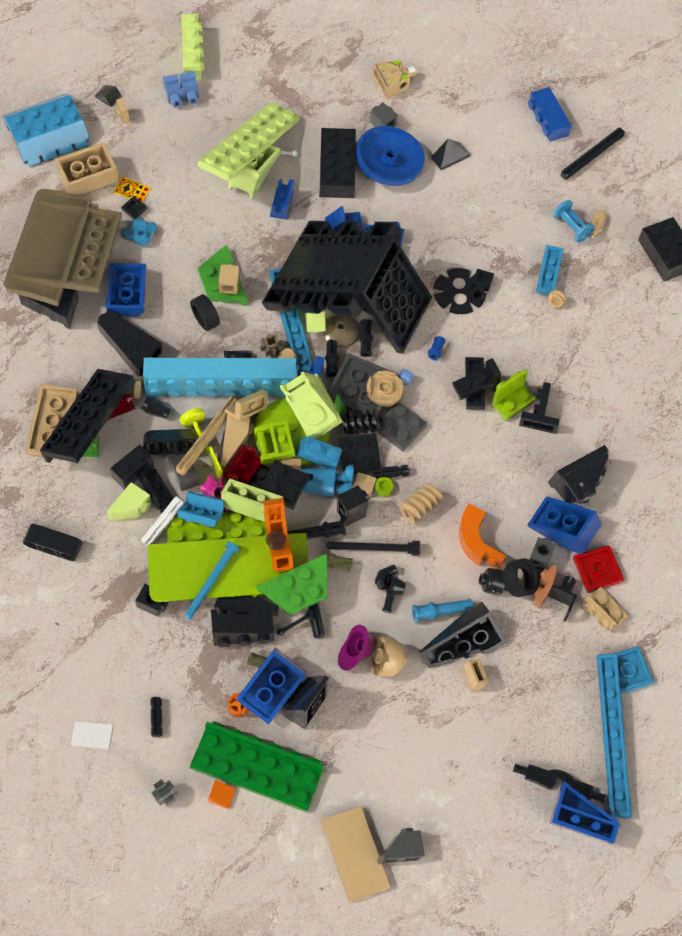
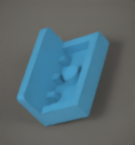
(202, 509)

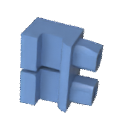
(187, 91)

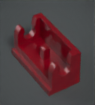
(243, 465)

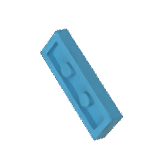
(549, 269)

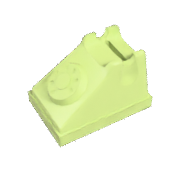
(254, 174)
(311, 404)

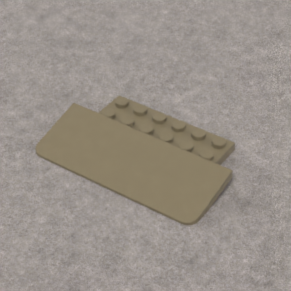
(62, 247)

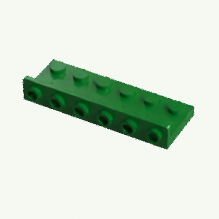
(257, 766)

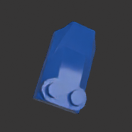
(126, 289)

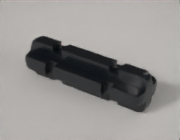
(391, 471)
(156, 717)

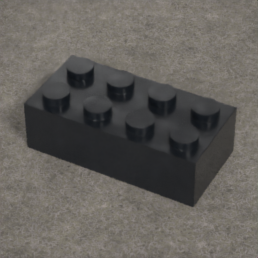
(337, 163)

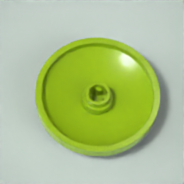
(280, 411)

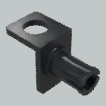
(563, 594)

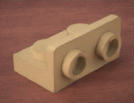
(604, 609)

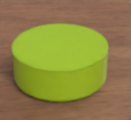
(384, 486)

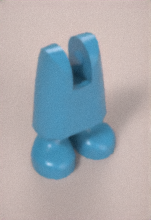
(325, 480)

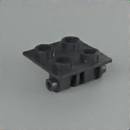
(361, 452)

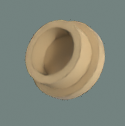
(557, 298)

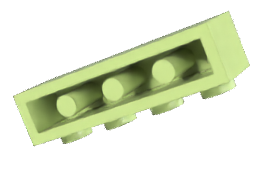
(191, 44)

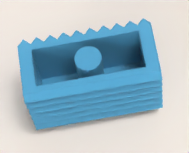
(318, 452)

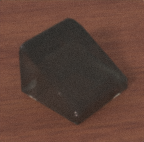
(108, 95)

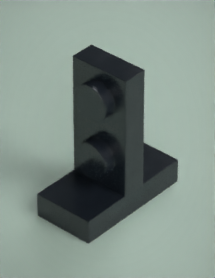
(478, 381)
(537, 419)

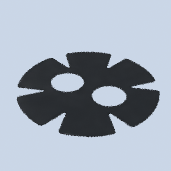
(447, 297)

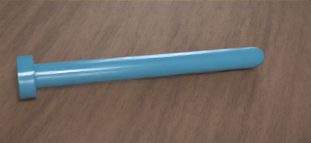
(231, 548)

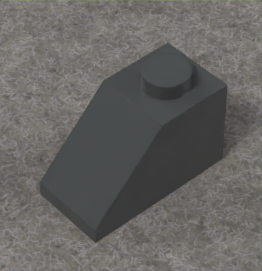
(185, 481)
(404, 847)

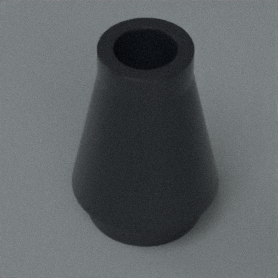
(155, 407)

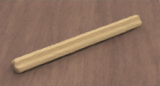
(204, 438)

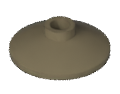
(345, 336)

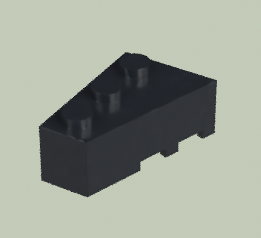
(62, 313)
(242, 628)

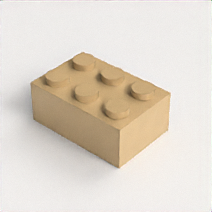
(87, 170)

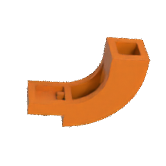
(275, 521)
(471, 541)

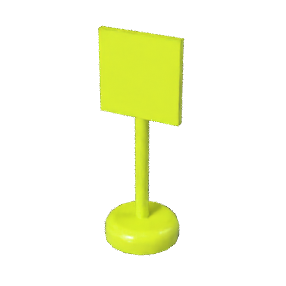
(192, 419)

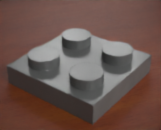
(401, 426)

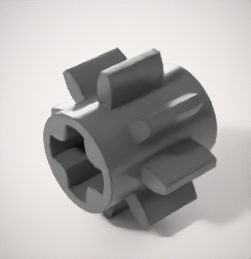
(164, 792)

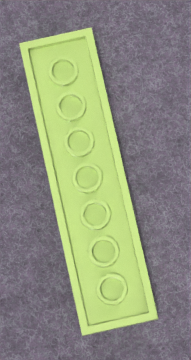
(248, 141)

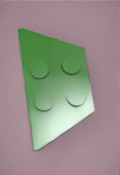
(209, 275)
(299, 586)

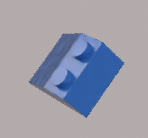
(566, 524)
(271, 685)

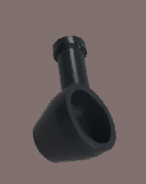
(395, 587)

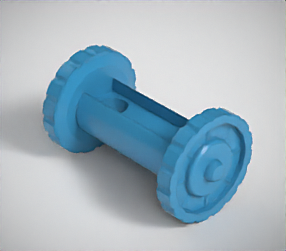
(581, 229)

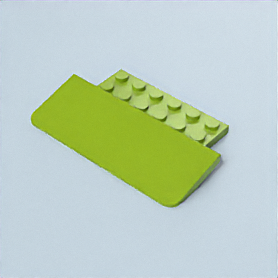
(193, 551)

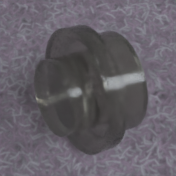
(276, 540)

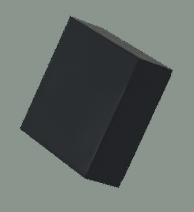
(134, 208)

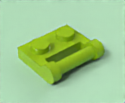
(280, 438)

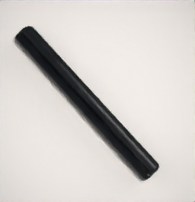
(592, 153)

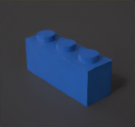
(549, 114)

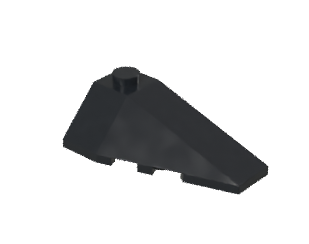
(468, 635)

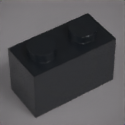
(127, 468)
(352, 505)

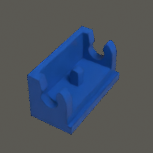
(282, 200)

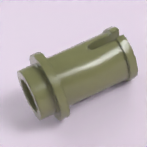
(340, 562)
(255, 659)

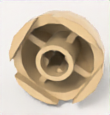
(388, 657)

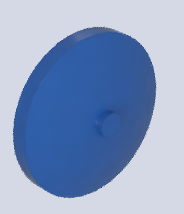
(390, 156)

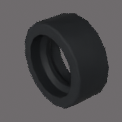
(205, 312)
(511, 580)

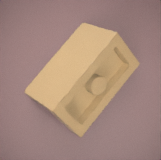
(248, 405)

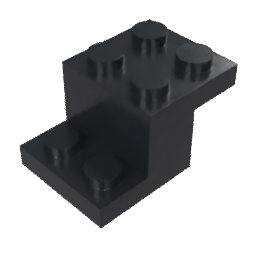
(281, 481)

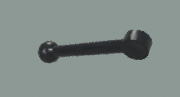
(309, 614)

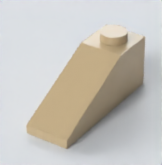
(236, 434)

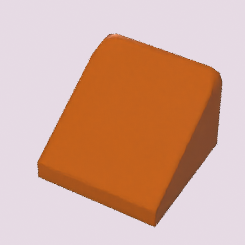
(221, 794)

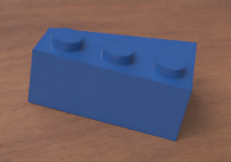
(581, 816)

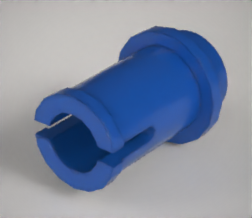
(435, 351)

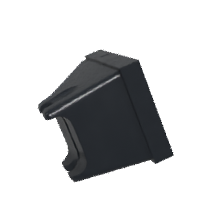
(581, 477)

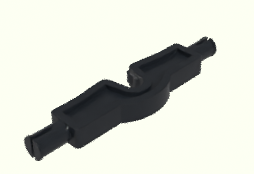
(547, 780)

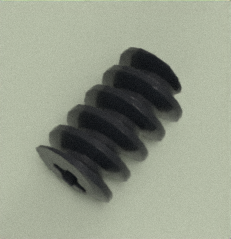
(363, 423)

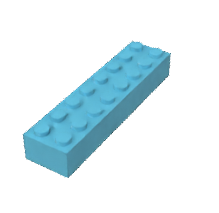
(216, 376)

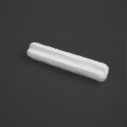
(162, 521)

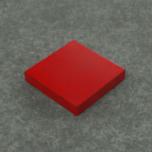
(598, 568)

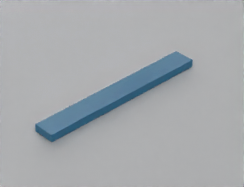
(295, 333)
(613, 736)

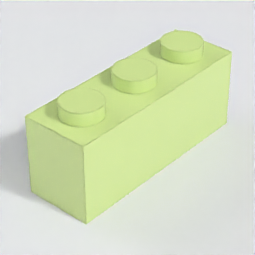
(246, 499)

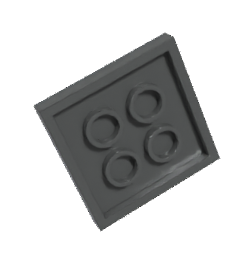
(351, 384)

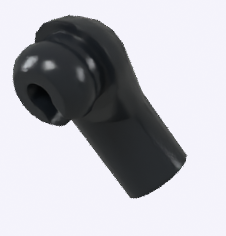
(383, 575)

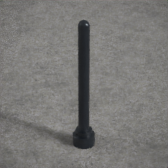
(412, 547)

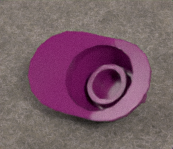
(357, 646)

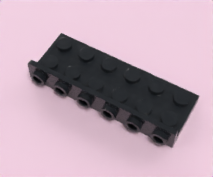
(86, 416)

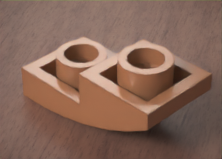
(546, 582)

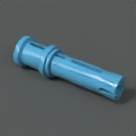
(433, 610)

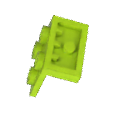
(512, 396)

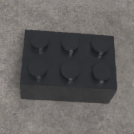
(664, 247)

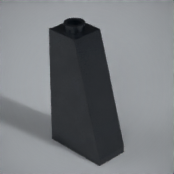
(128, 340)

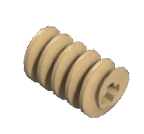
(419, 502)

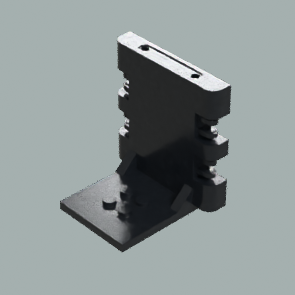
(351, 275)

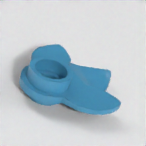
(140, 231)

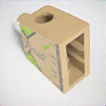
(393, 77)

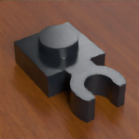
(481, 282)

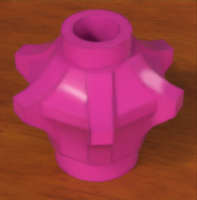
(212, 487)

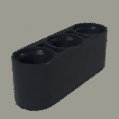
(161, 437)
(52, 542)

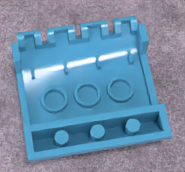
(46, 128)

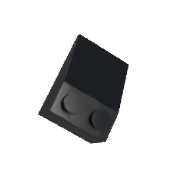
(307, 700)

